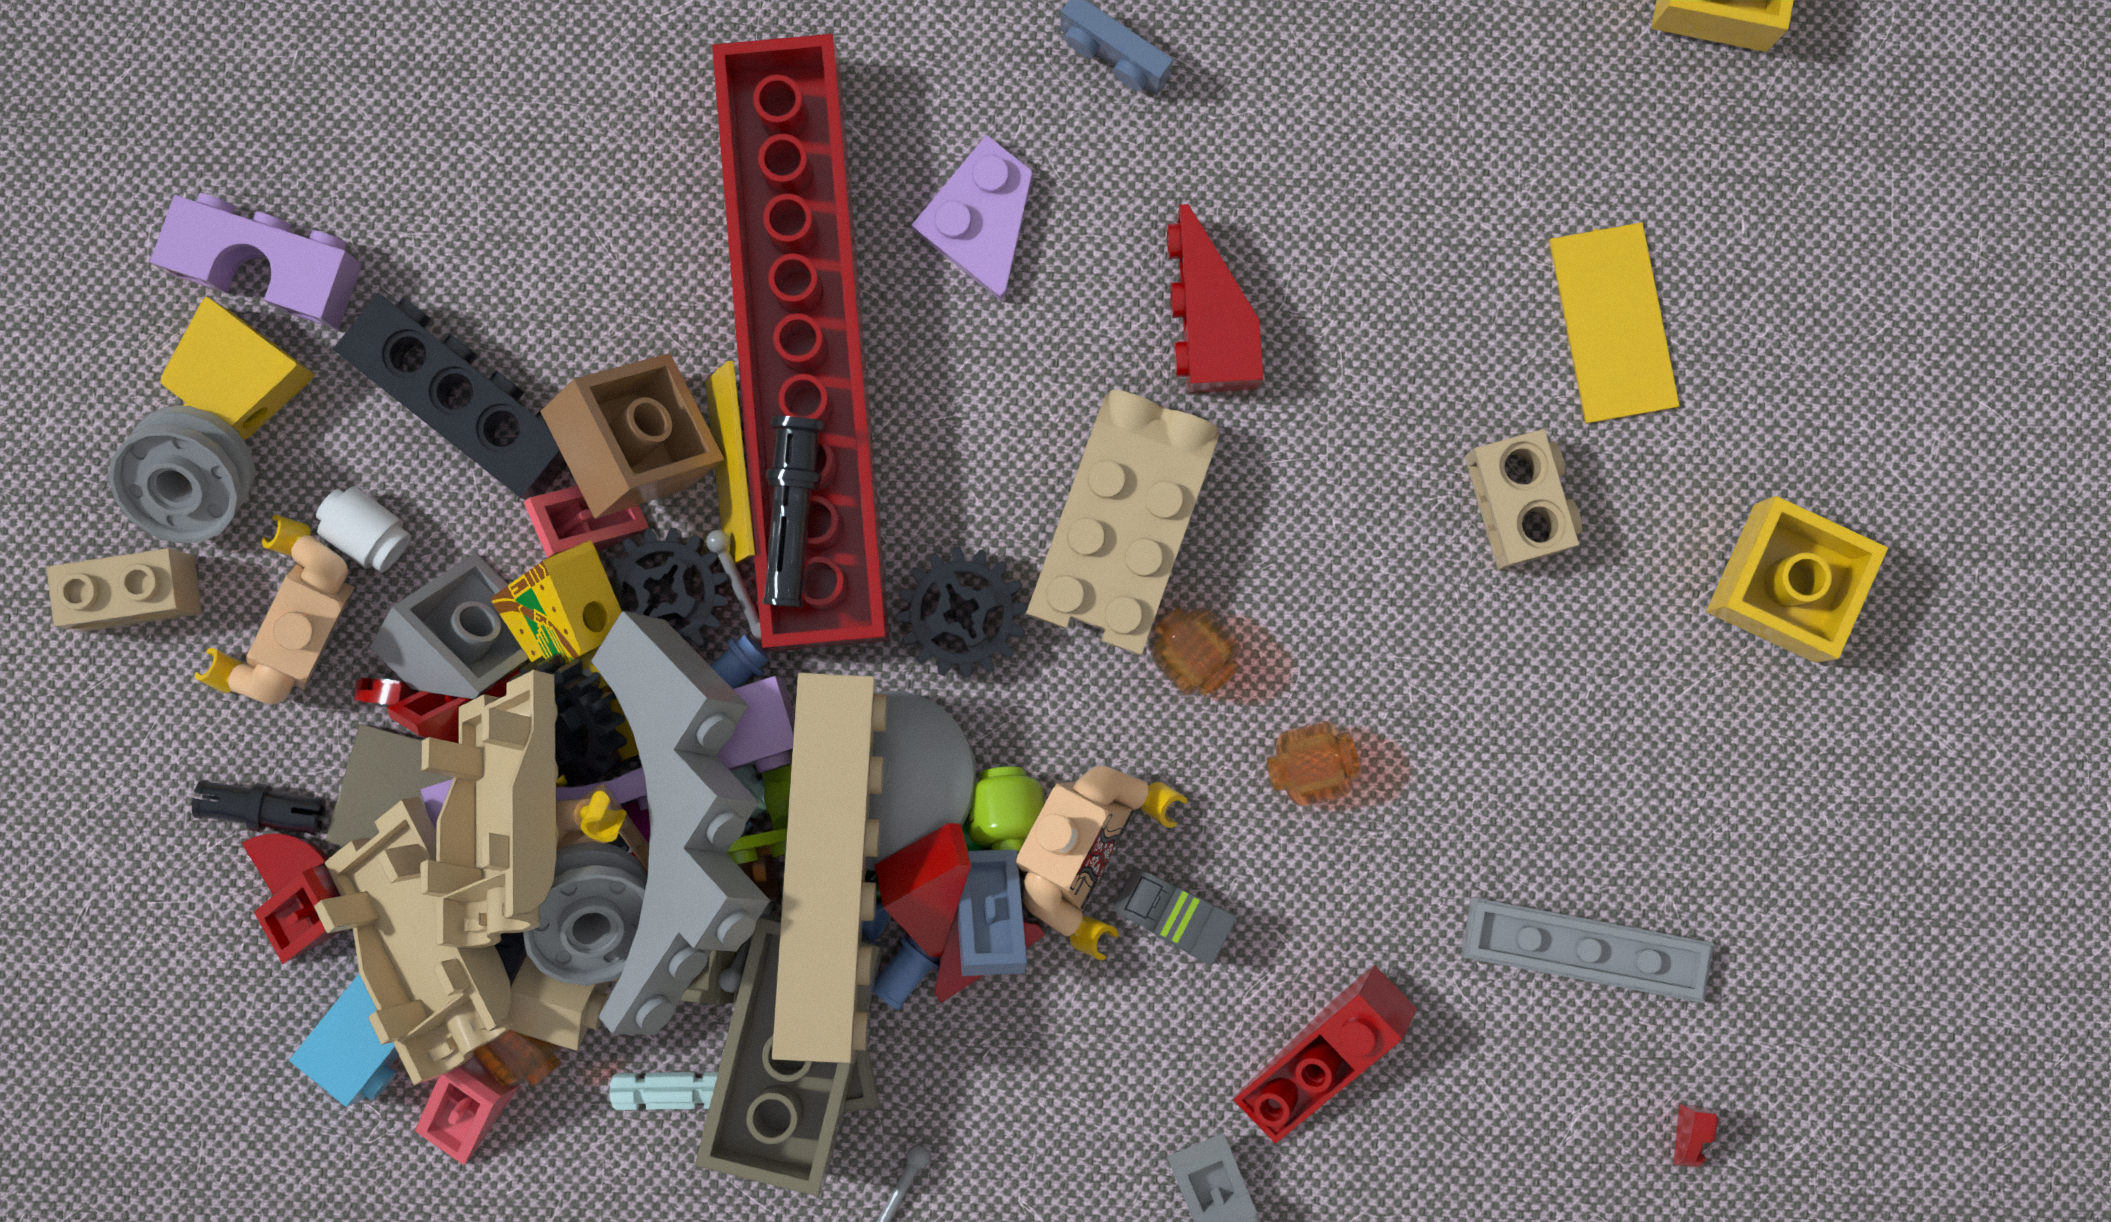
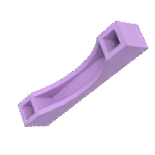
(760, 738)

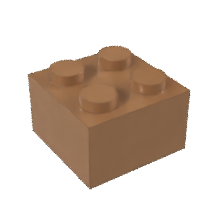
(631, 434)

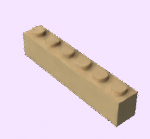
(826, 869)

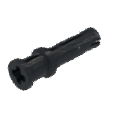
(793, 480)

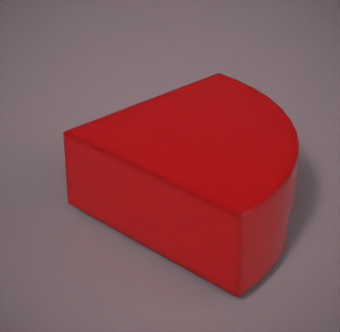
(381, 691)
(282, 857)
(1694, 1128)

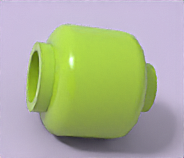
(1004, 808)

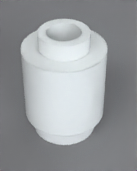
(362, 529)

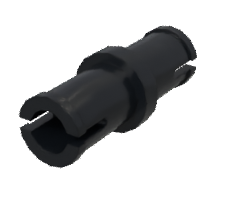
(258, 807)

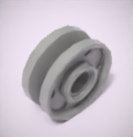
(175, 506)
(595, 945)

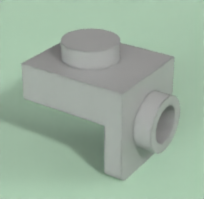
(1212, 1182)

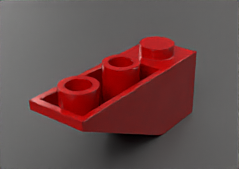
(1219, 323)
(1328, 1054)

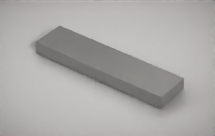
(1587, 949)

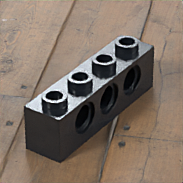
(377, 349)

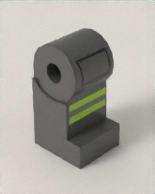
(1175, 915)

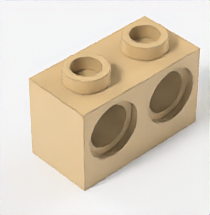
(1506, 502)
(124, 590)

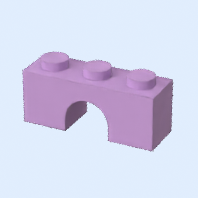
(210, 243)

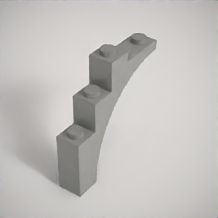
(696, 811)

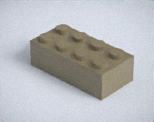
(767, 1114)

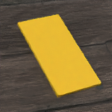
(1614, 323)
(731, 472)

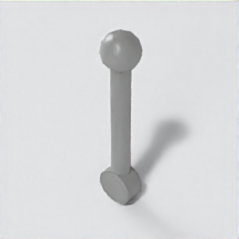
(719, 542)
(731, 977)
(917, 1158)

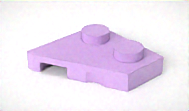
(980, 215)

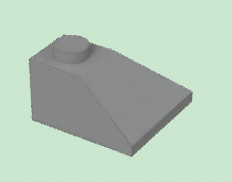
(451, 634)

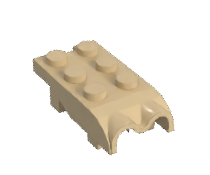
(1124, 519)
(498, 816)
(427, 997)

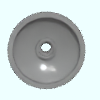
(925, 773)

